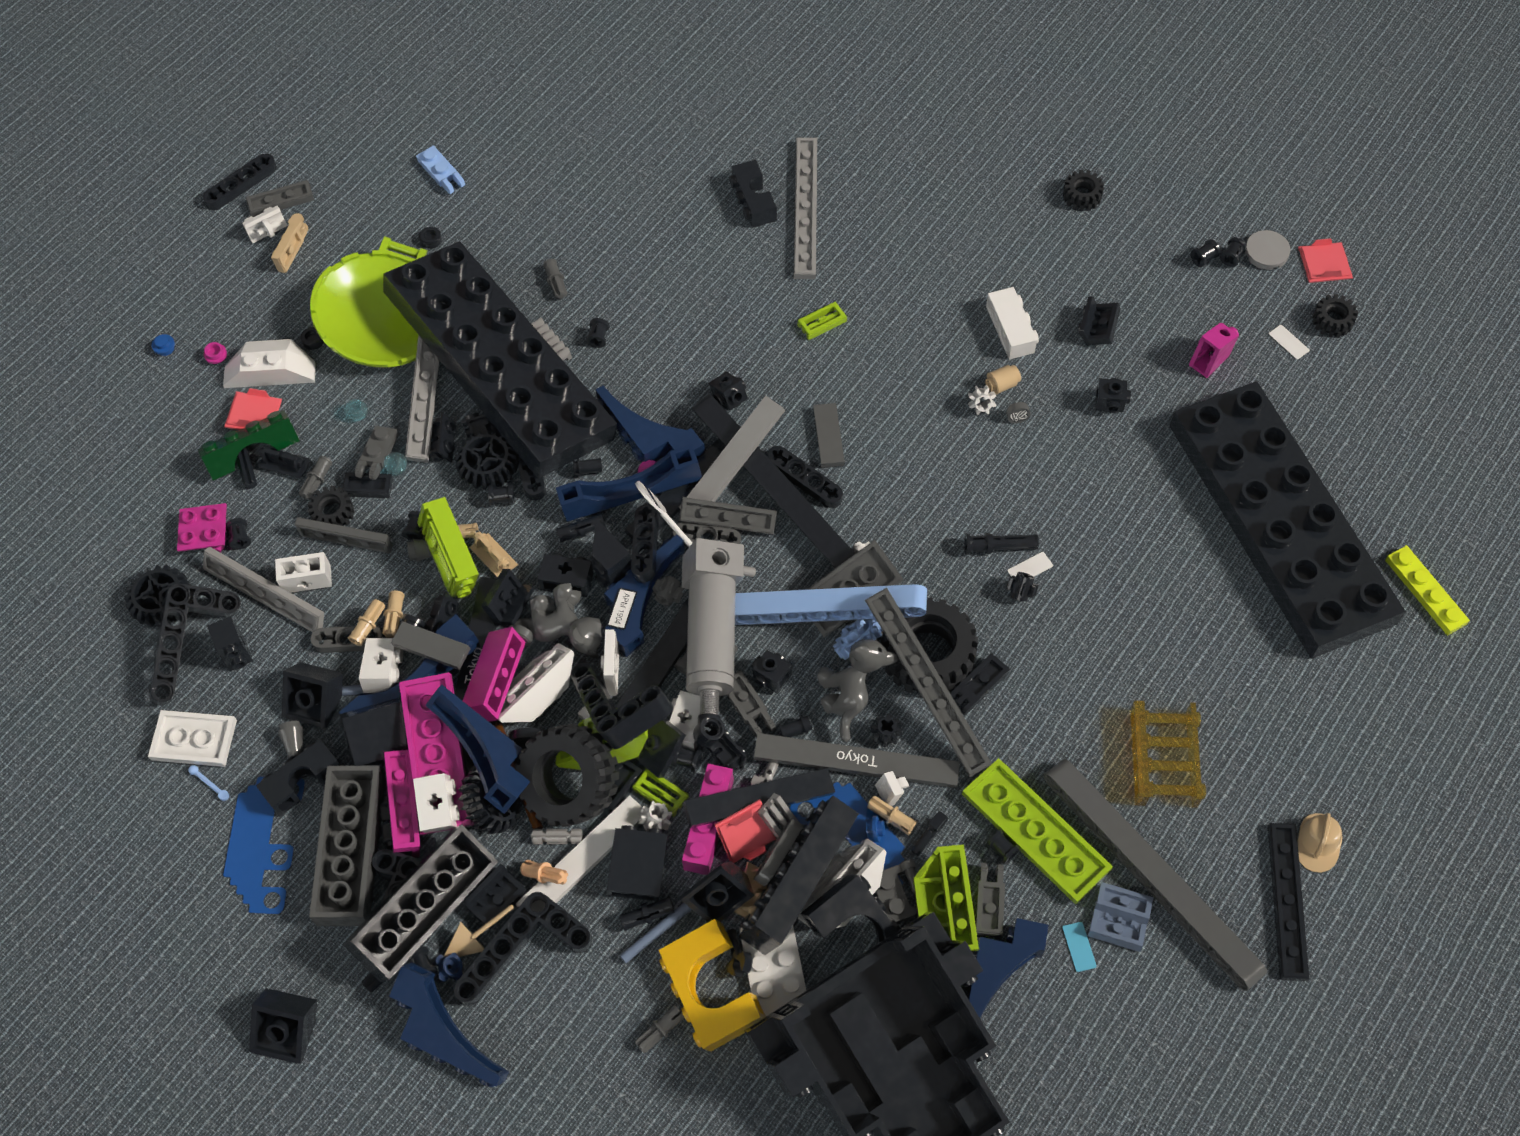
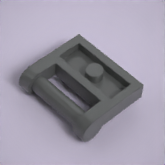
(893, 894)

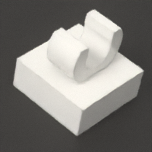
(890, 788)

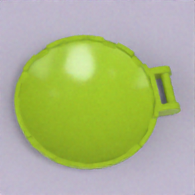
(357, 315)

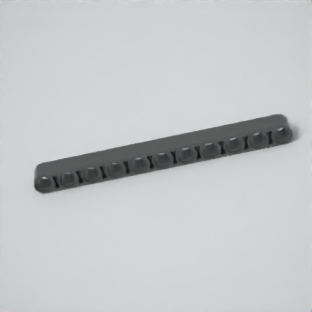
(1156, 875)

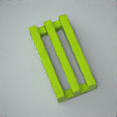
(824, 323)
(677, 804)

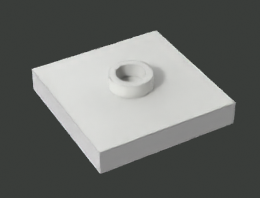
(610, 662)

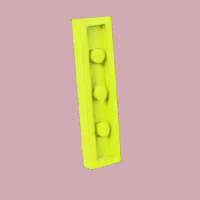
(1427, 590)

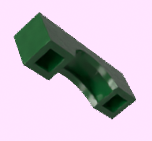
(221, 454)

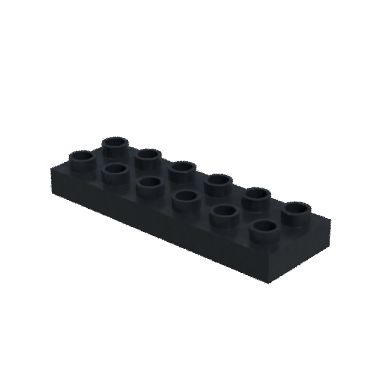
(499, 359)
(1286, 520)

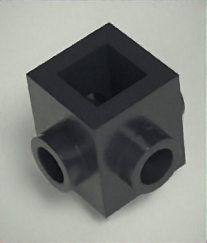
(728, 390)
(1112, 395)
(771, 671)

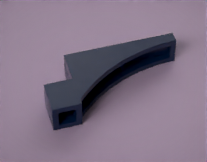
(647, 438)
(632, 636)
(486, 745)
(1002, 959)
(433, 1029)

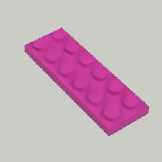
(430, 741)

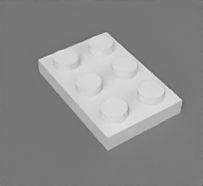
(192, 738)

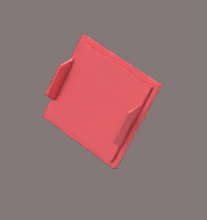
(1325, 261)
(250, 407)
(744, 833)

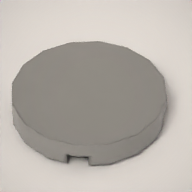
(1267, 249)

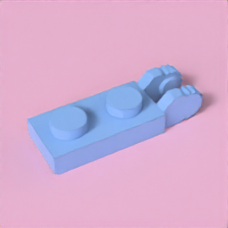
(439, 169)

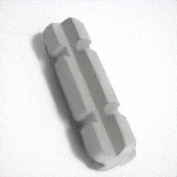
(556, 836)

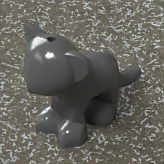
(550, 624)
(865, 657)

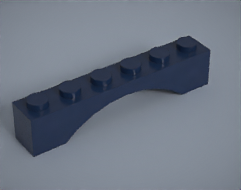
(587, 498)
(452, 629)

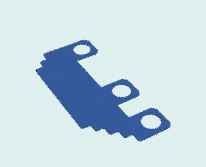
(857, 832)
(251, 852)

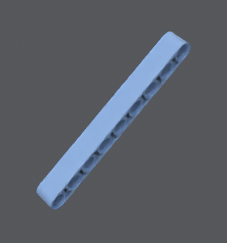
(823, 604)

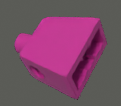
(1218, 339)

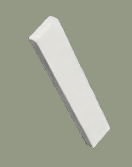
(587, 853)

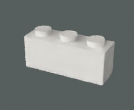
(1012, 323)

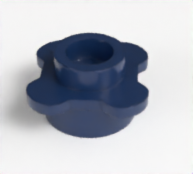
(455, 967)

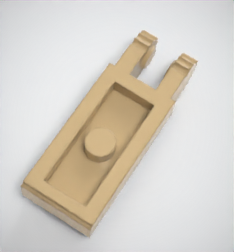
(290, 243)

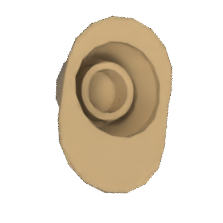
(1319, 842)

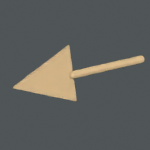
(465, 942)

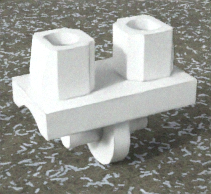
(264, 224)

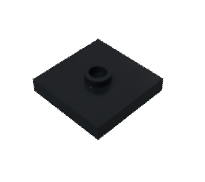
(661, 747)

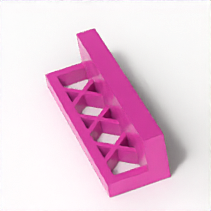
(402, 802)

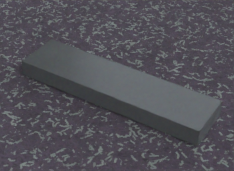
(728, 515)
(343, 535)

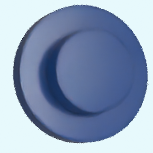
(163, 345)
(875, 829)

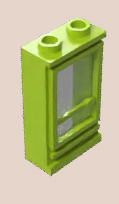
(448, 547)

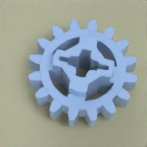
(854, 632)

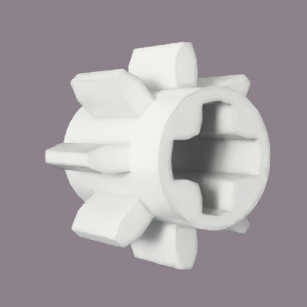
(984, 406)
(655, 816)

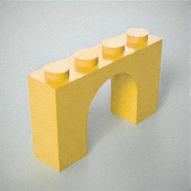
(683, 962)

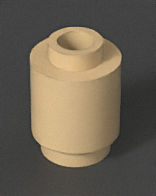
(1003, 379)

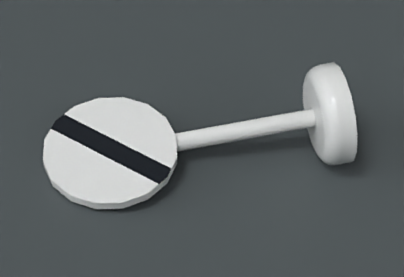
(653, 500)

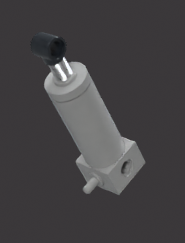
(711, 575)

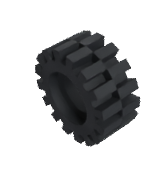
(1087, 181)
(1339, 306)
(328, 497)

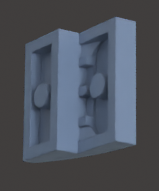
(1120, 916)

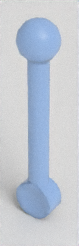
(223, 795)

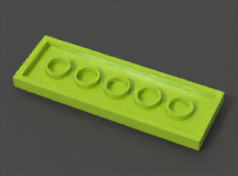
(1037, 831)

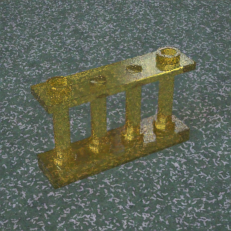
(1144, 765)

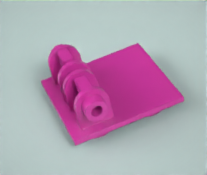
(202, 527)

